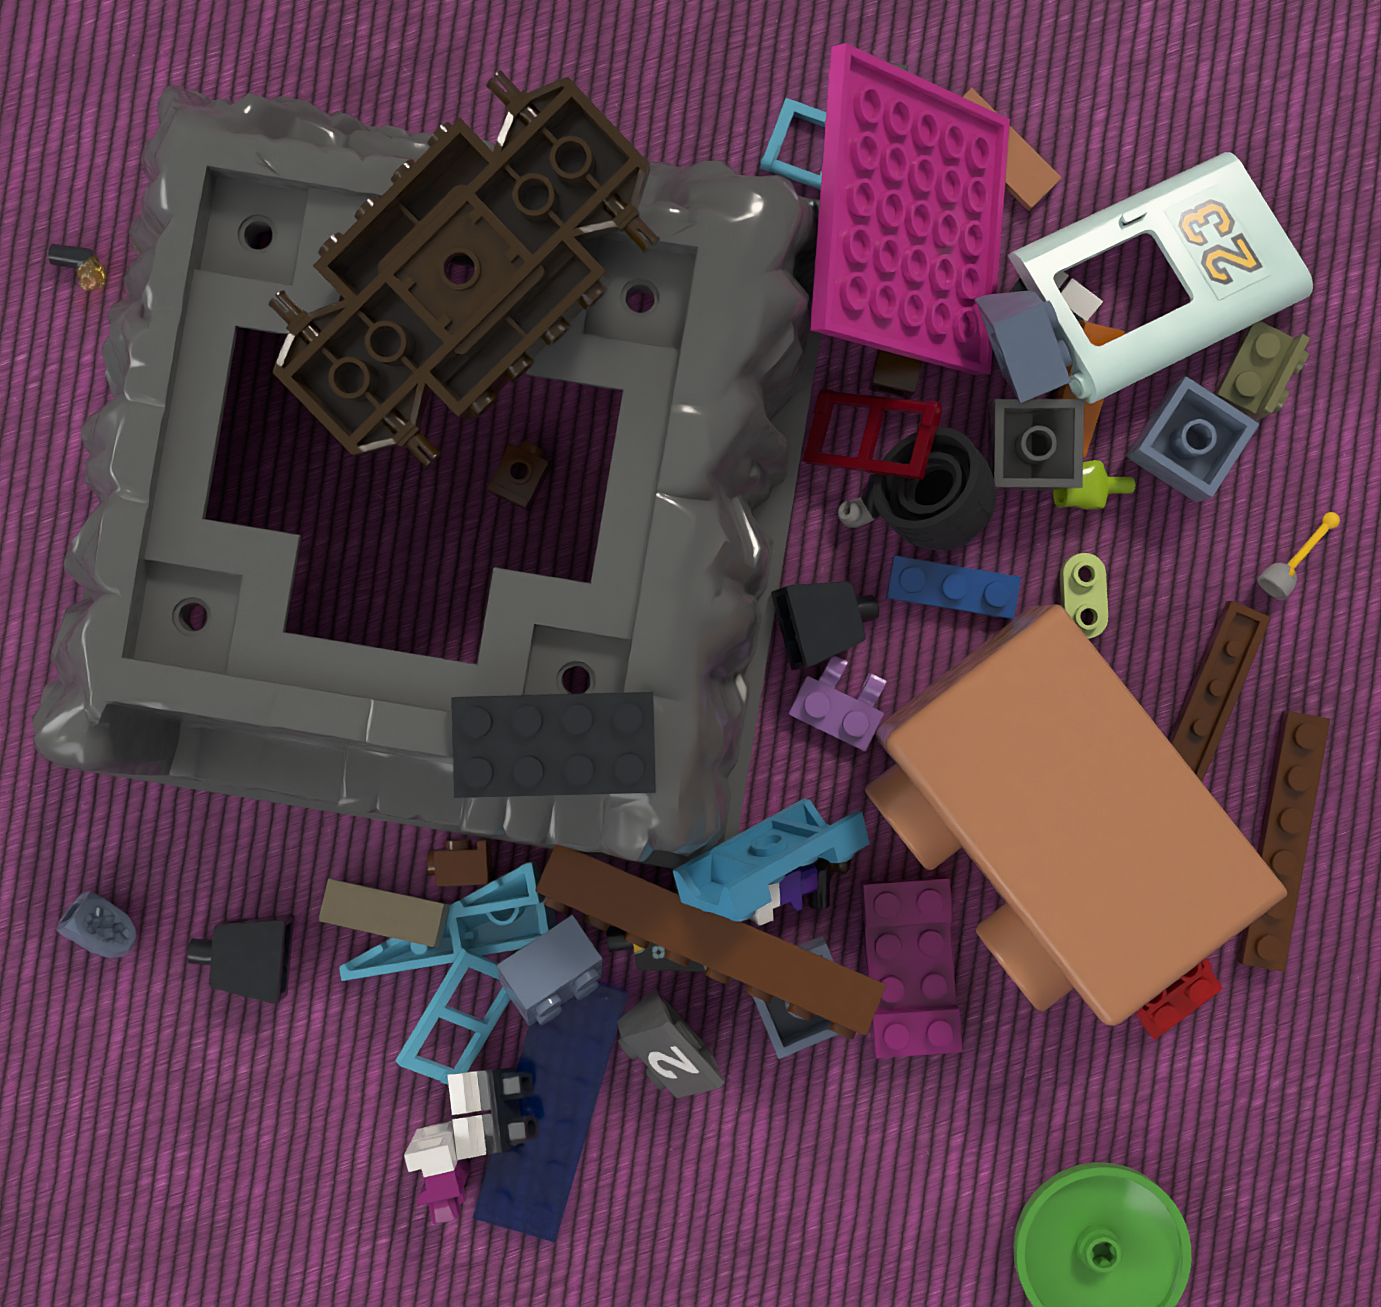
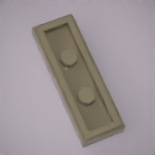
(384, 913)

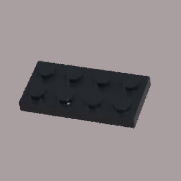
(553, 744)

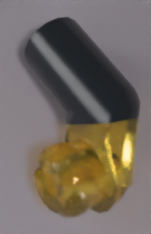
(83, 261)

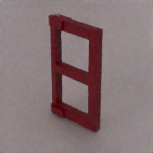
(824, 406)

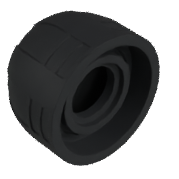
(948, 503)

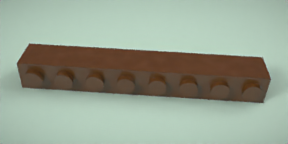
(723, 945)

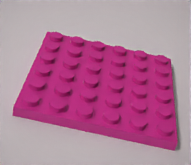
(907, 214)

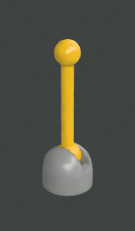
(1280, 577)

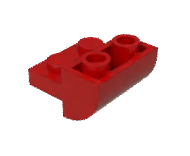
(1179, 1000)

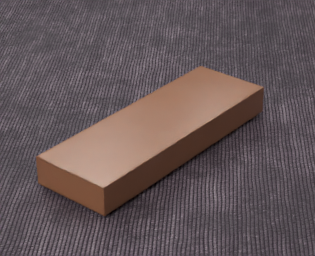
(1026, 171)

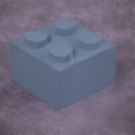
(1192, 440)
(551, 972)
(788, 1031)

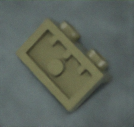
(1261, 370)

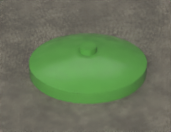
(1101, 1241)

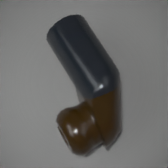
(825, 870)

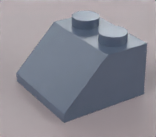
(1025, 342)

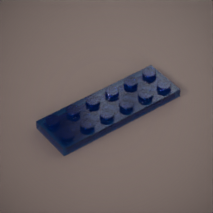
(567, 1061)

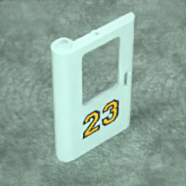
(1216, 241)

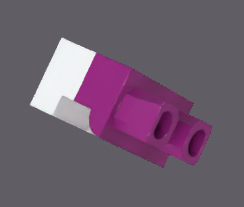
(443, 1174)

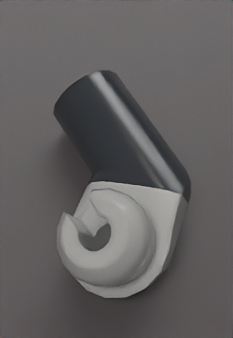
(861, 510)

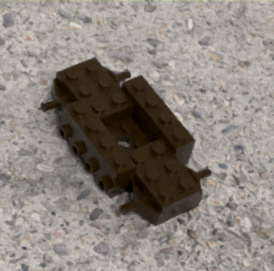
(518, 215)

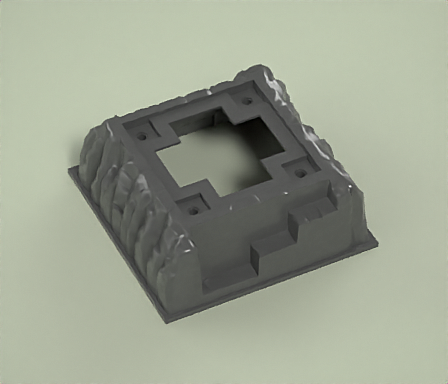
(683, 546)

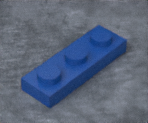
(953, 587)

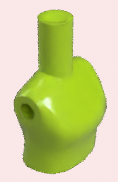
(1095, 488)

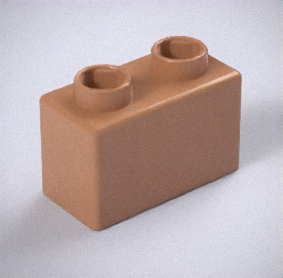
(1074, 814)

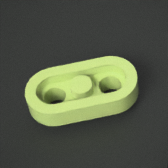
(1085, 595)

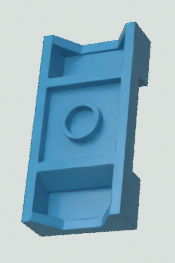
(737, 873)

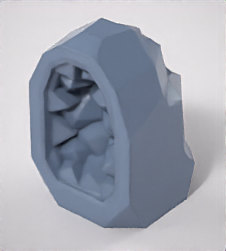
(98, 926)

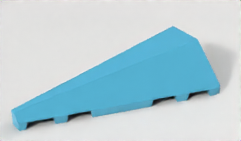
(488, 921)

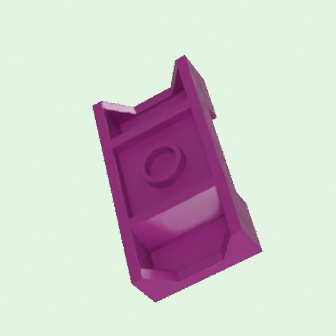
(913, 955)

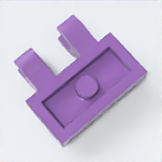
(837, 712)

